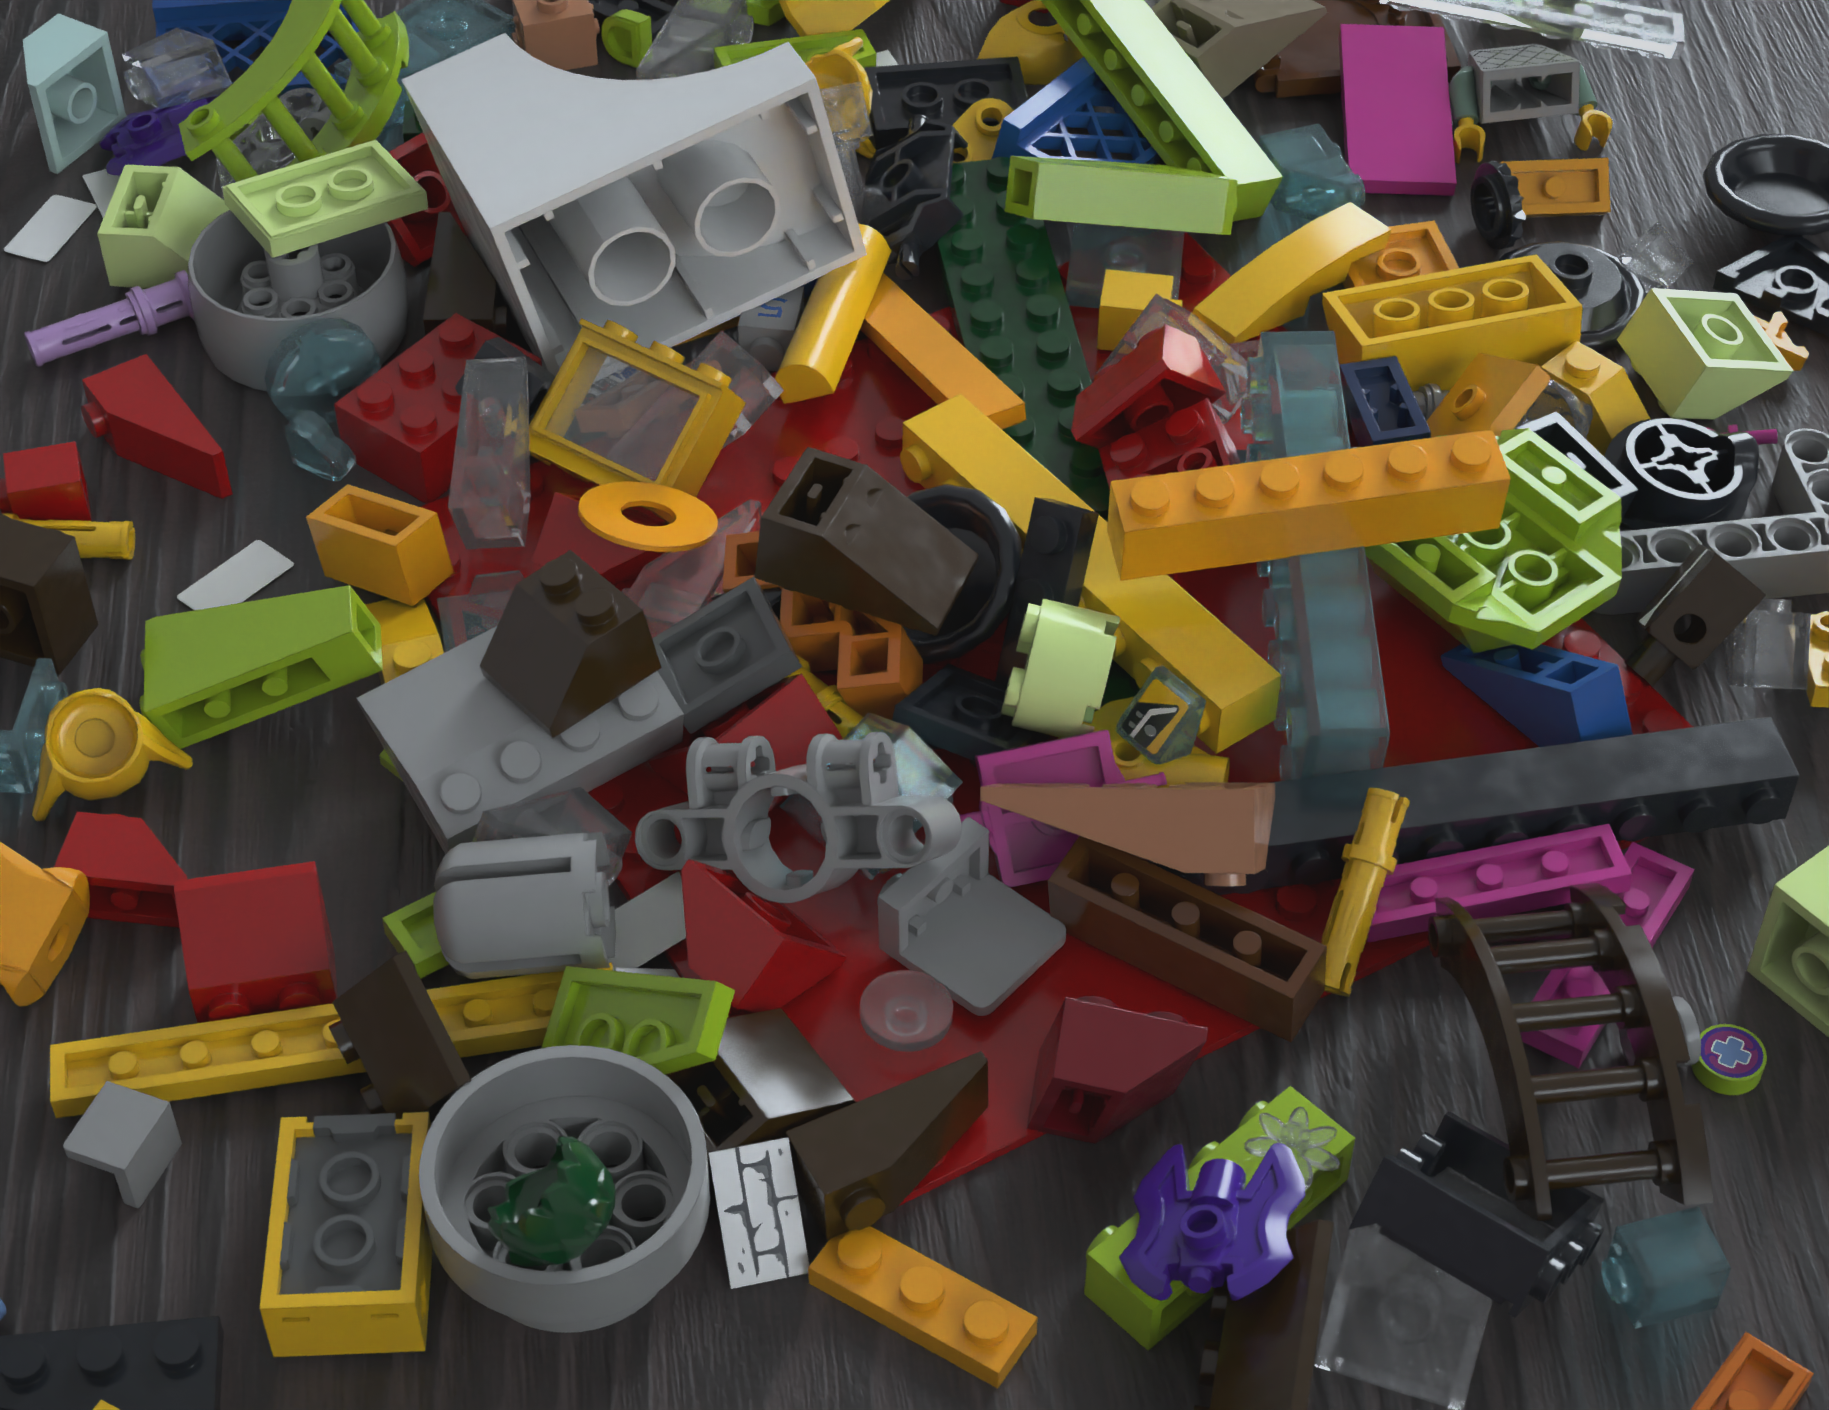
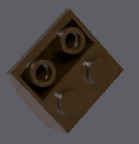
(760, 1083)

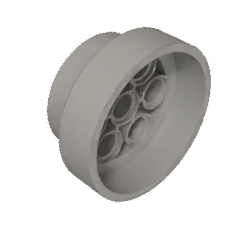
(512, 1123)

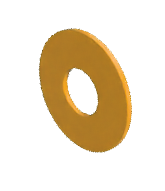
(602, 513)

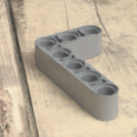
(1775, 553)

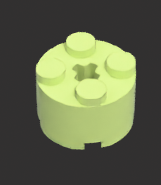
(1064, 668)

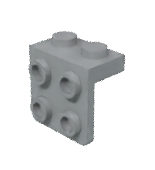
(966, 925)

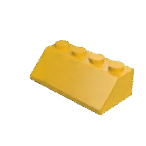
(1450, 316)

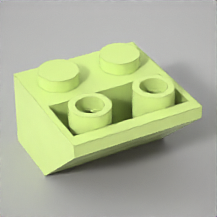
(154, 224)

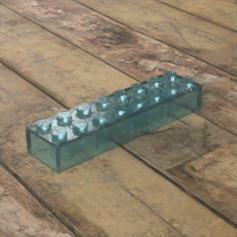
(1318, 600)

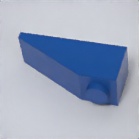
(1546, 691)

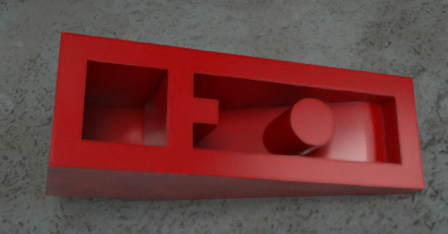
(153, 425)

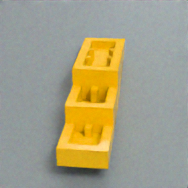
(1284, 276)

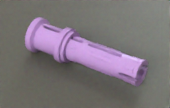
(140, 311)

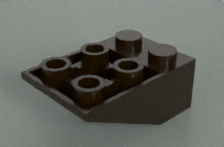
(860, 545)

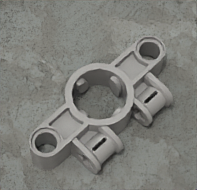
(858, 804)

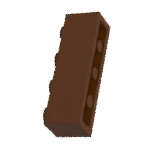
(1188, 936)

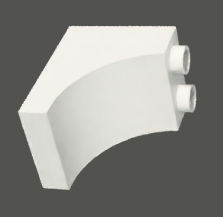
(637, 194)

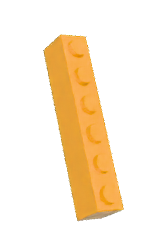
(1306, 504)

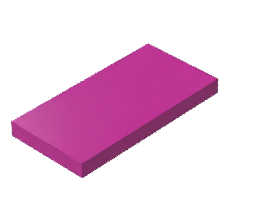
(1397, 108)

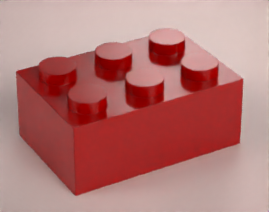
(408, 411)

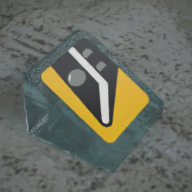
(1162, 717)

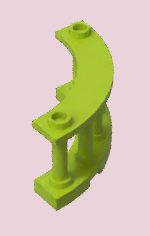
(356, 114)

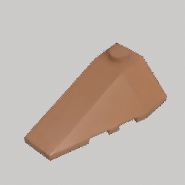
(1186, 827)

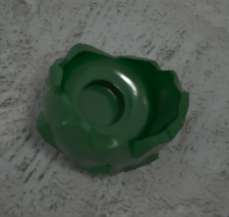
(556, 1209)

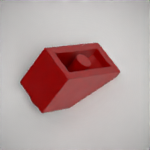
(125, 869)

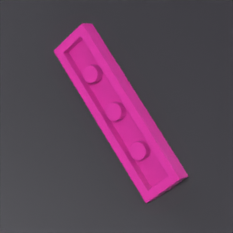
(1500, 879)
(1653, 897)

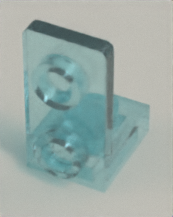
(23, 745)

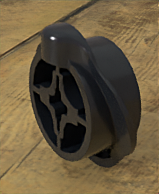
(1684, 472)

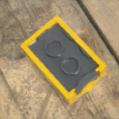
(347, 1237)

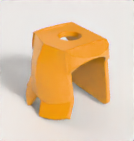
(38, 923)

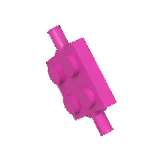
(1025, 847)

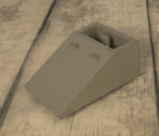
(1235, 36)

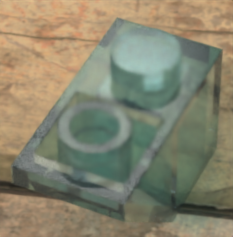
(1312, 173)

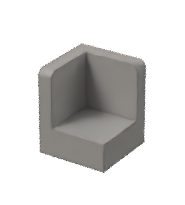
(127, 1137)

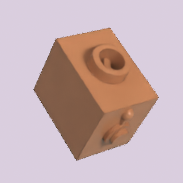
(557, 32)

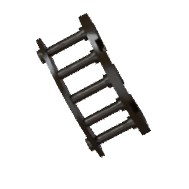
(1637, 1002)

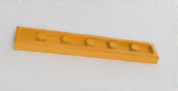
(935, 357)

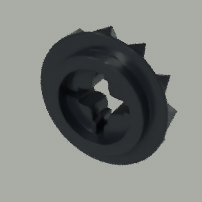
(1497, 205)

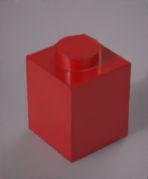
(45, 484)

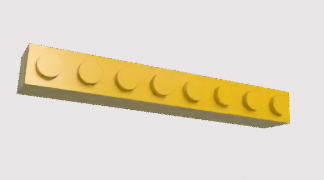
(1156, 615)

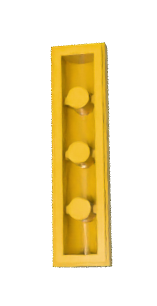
(832, 323)

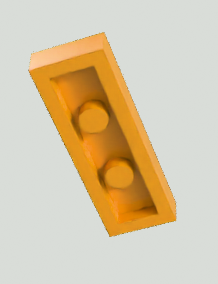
(924, 1302)

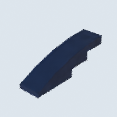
(1381, 403)

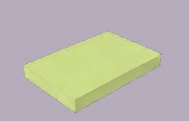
(324, 198)

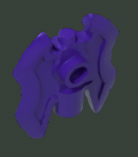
(148, 137)
(1216, 1229)

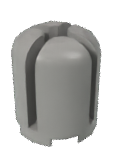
(525, 906)

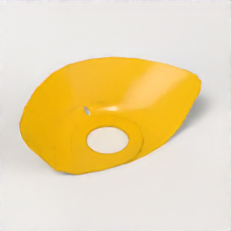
(1040, 49)

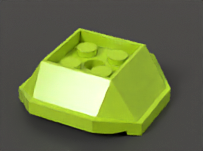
(1531, 575)

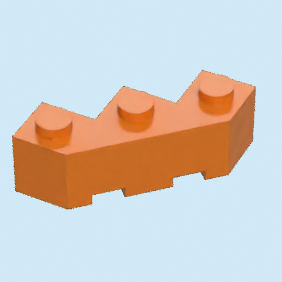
(871, 654)

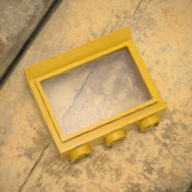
(633, 414)

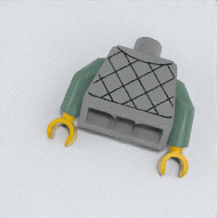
(1518, 86)

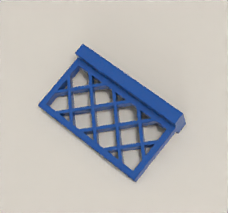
(238, 20)
(1070, 103)

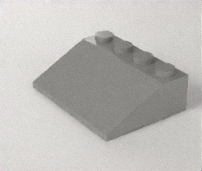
(475, 750)

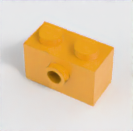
(380, 544)

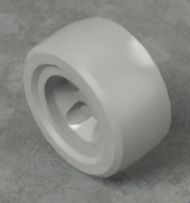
(236, 277)

